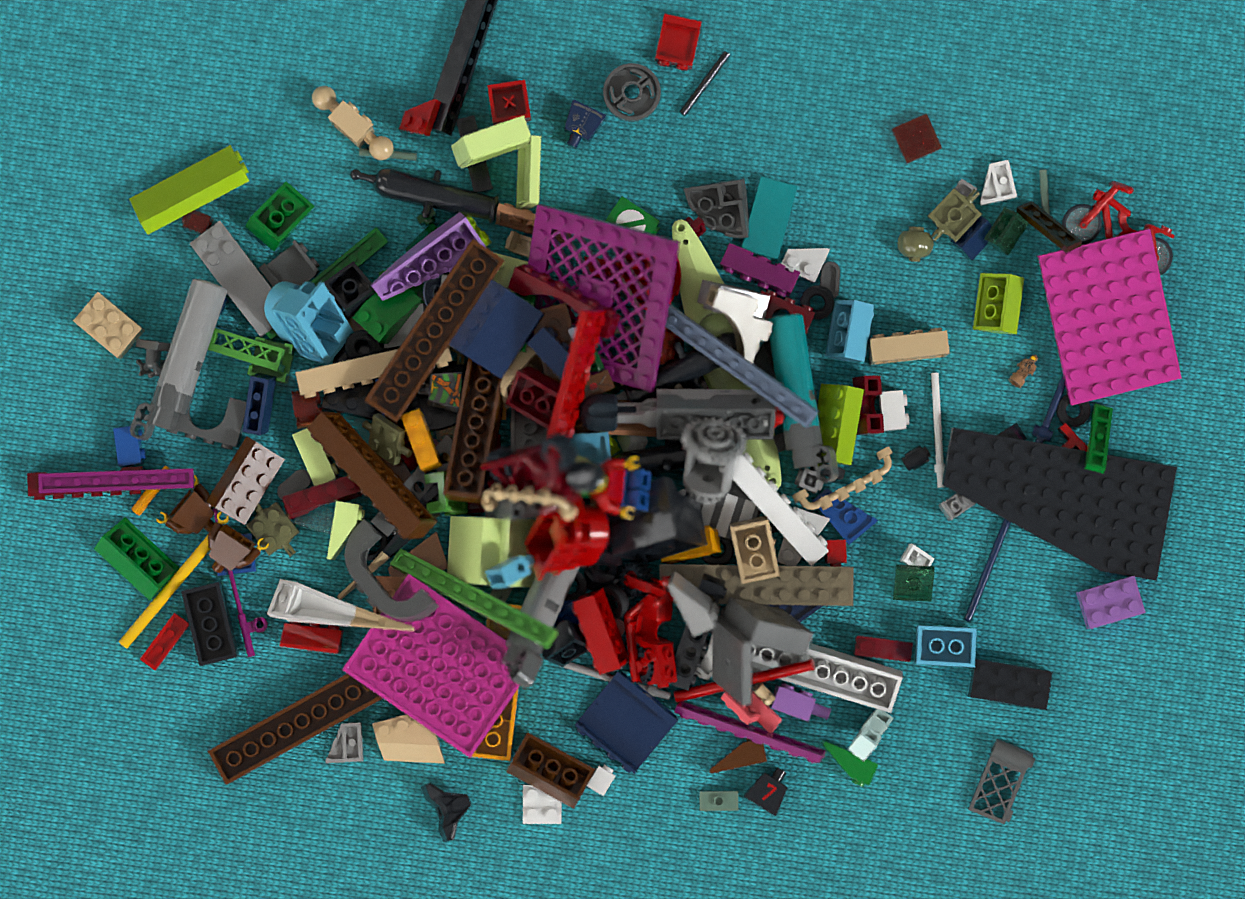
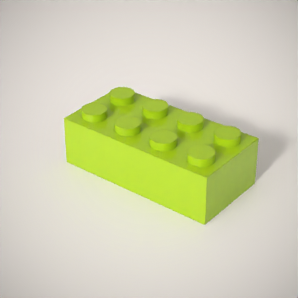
(839, 418)

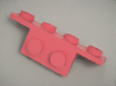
(754, 712)

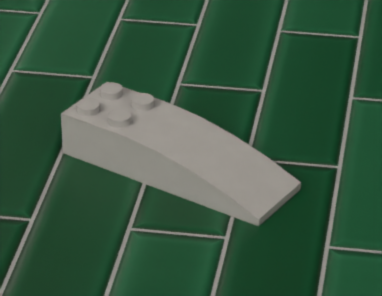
(235, 273)

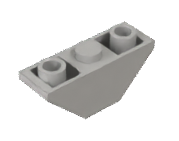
(955, 506)

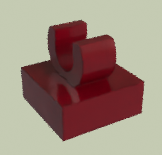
(697, 225)

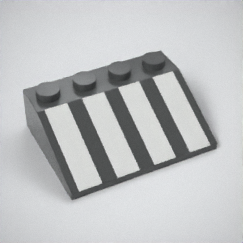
(731, 509)

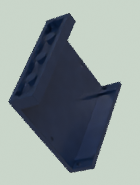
(626, 722)

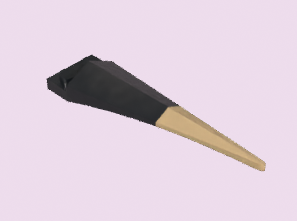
(396, 543)

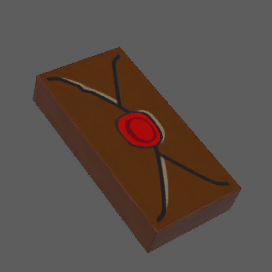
(598, 384)

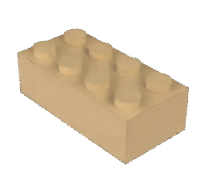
(908, 347)

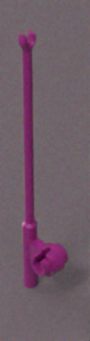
(246, 627)

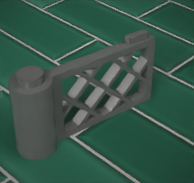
(1010, 757)

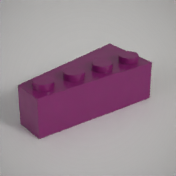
(759, 270)

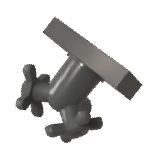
(153, 357)

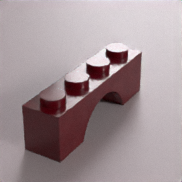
(311, 498)

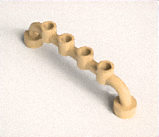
(496, 493)
(842, 493)

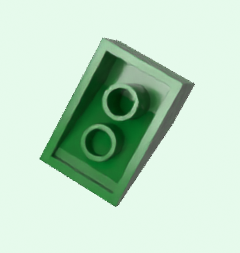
(279, 216)
(387, 317)
(857, 769)

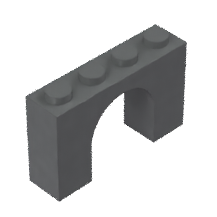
(227, 432)

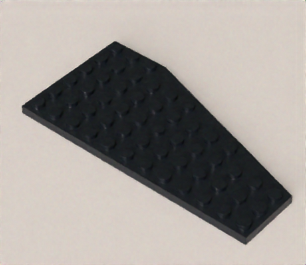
(1100, 518)

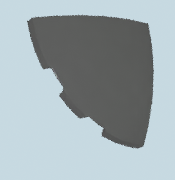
(721, 206)

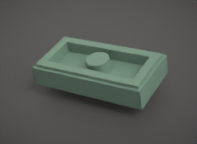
(718, 800)

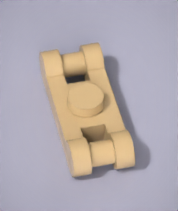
(763, 693)

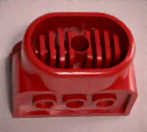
(569, 543)

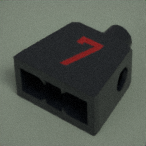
(768, 791)

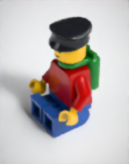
(611, 484)

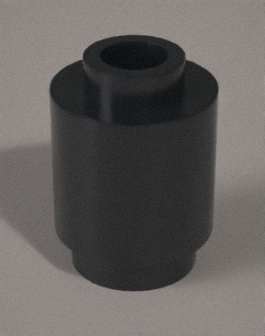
(916, 458)

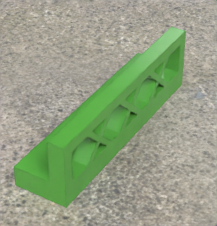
(222, 349)

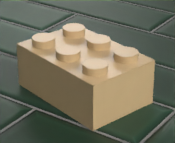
(109, 325)

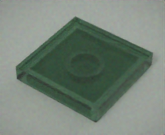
(913, 583)

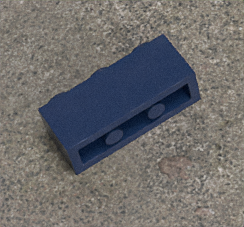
(551, 350)
(259, 404)

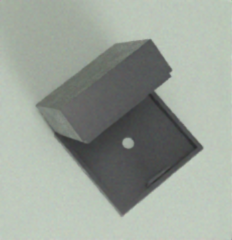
(748, 625)

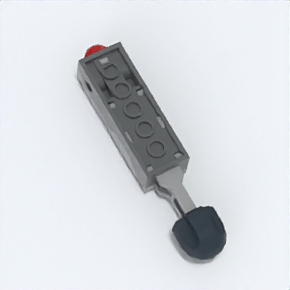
(678, 407)

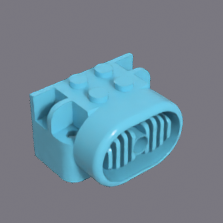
(308, 319)

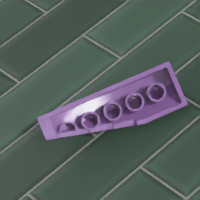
(428, 258)

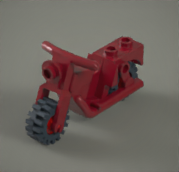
(536, 467)

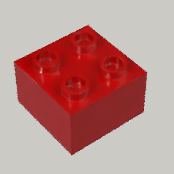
(509, 101)

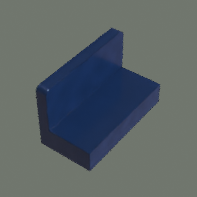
(973, 241)

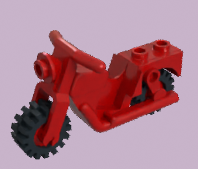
(656, 660)

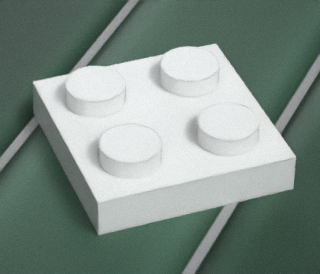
(540, 807)

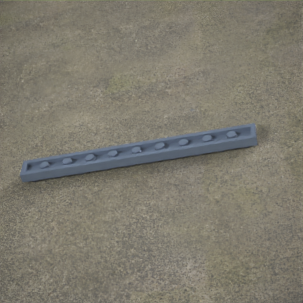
(740, 367)

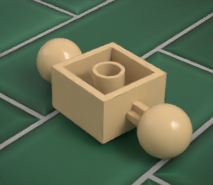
(351, 124)

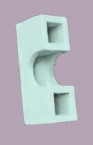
(870, 734)

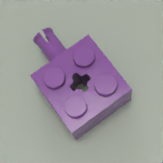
(797, 704)

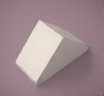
(916, 556)

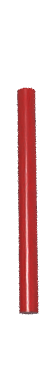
(756, 677)

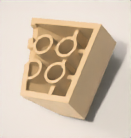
(407, 741)

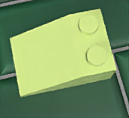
(345, 520)

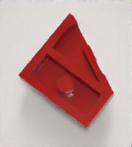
(420, 118)

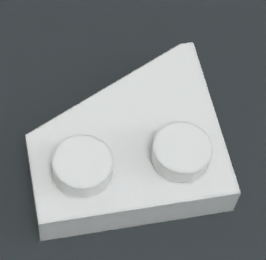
(998, 184)
(806, 261)

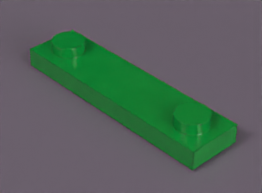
(1098, 438)

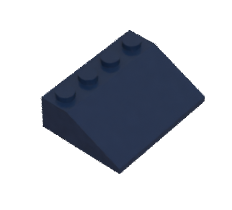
(496, 329)

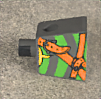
(443, 390)

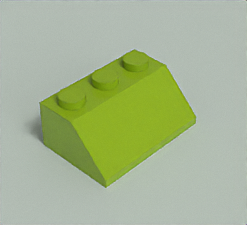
(998, 303)

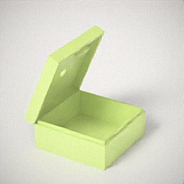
(501, 140)
(483, 543)

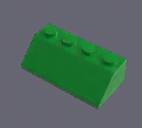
(136, 558)

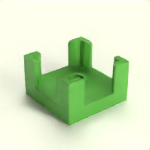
(273, 355)
(450, 507)

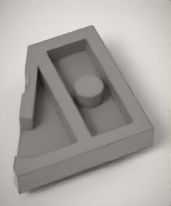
(347, 745)

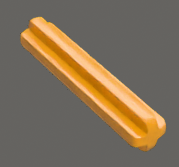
(145, 499)

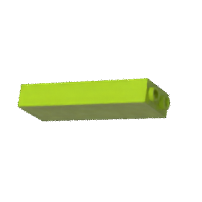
(189, 189)

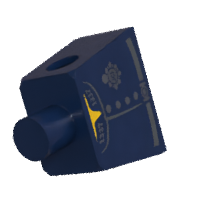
(582, 123)

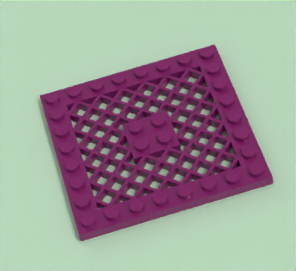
(606, 292)

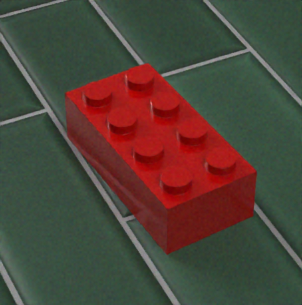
(600, 631)

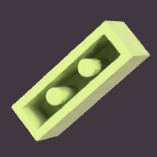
(315, 458)

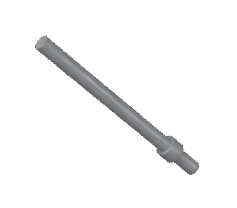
(607, 677)

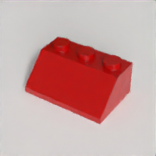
(312, 637)

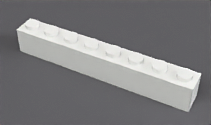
(778, 510)

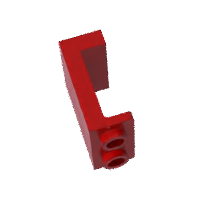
(677, 42)

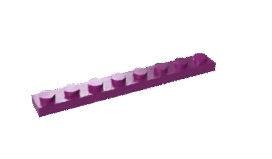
(116, 480)
(757, 734)

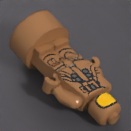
(1026, 367)

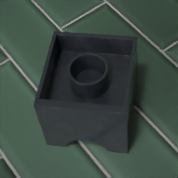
(666, 528)

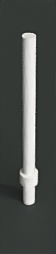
(940, 466)

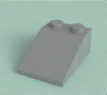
(694, 604)

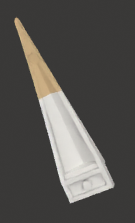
(305, 605)

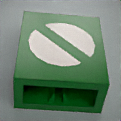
(631, 216)

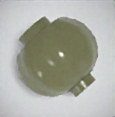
(915, 243)

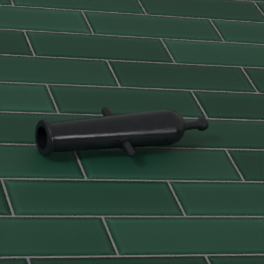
(430, 193)
(683, 370)
(658, 459)

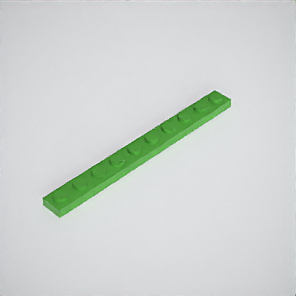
(474, 598)

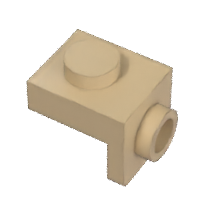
(518, 244)

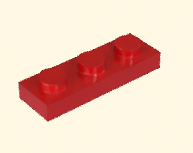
(165, 641)

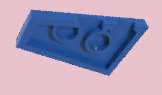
(846, 518)

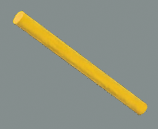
(164, 595)

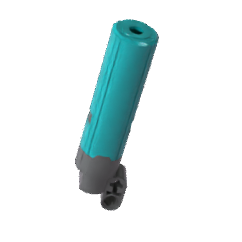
(794, 372)

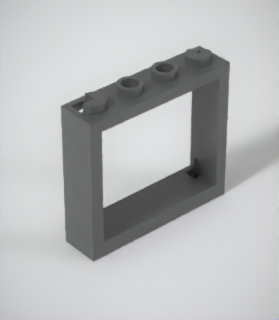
(507, 510)

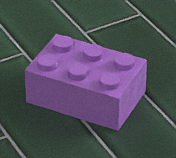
(1110, 602)

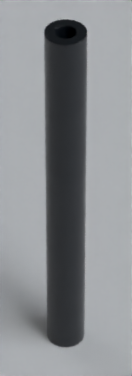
(705, 82)

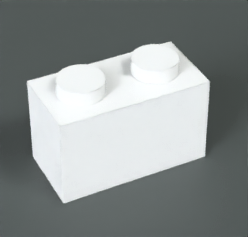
(893, 410)

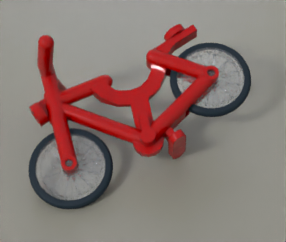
(1086, 222)

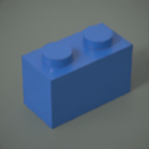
(128, 448)

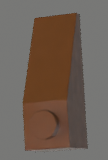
(743, 755)

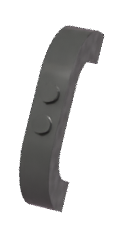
(356, 553)

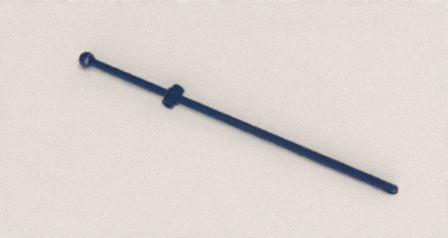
(1042, 433)

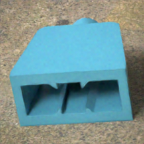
(509, 571)

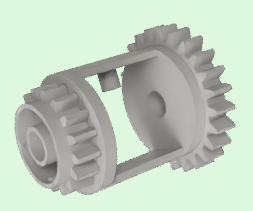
(715, 444)

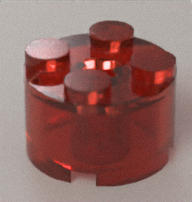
(305, 409)

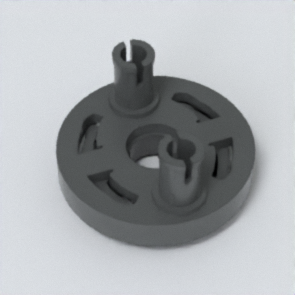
(642, 105)

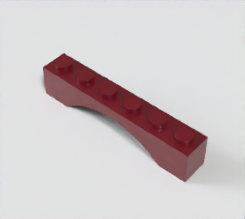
(529, 281)
(33, 488)

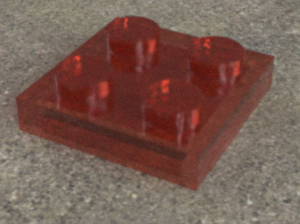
(916, 138)

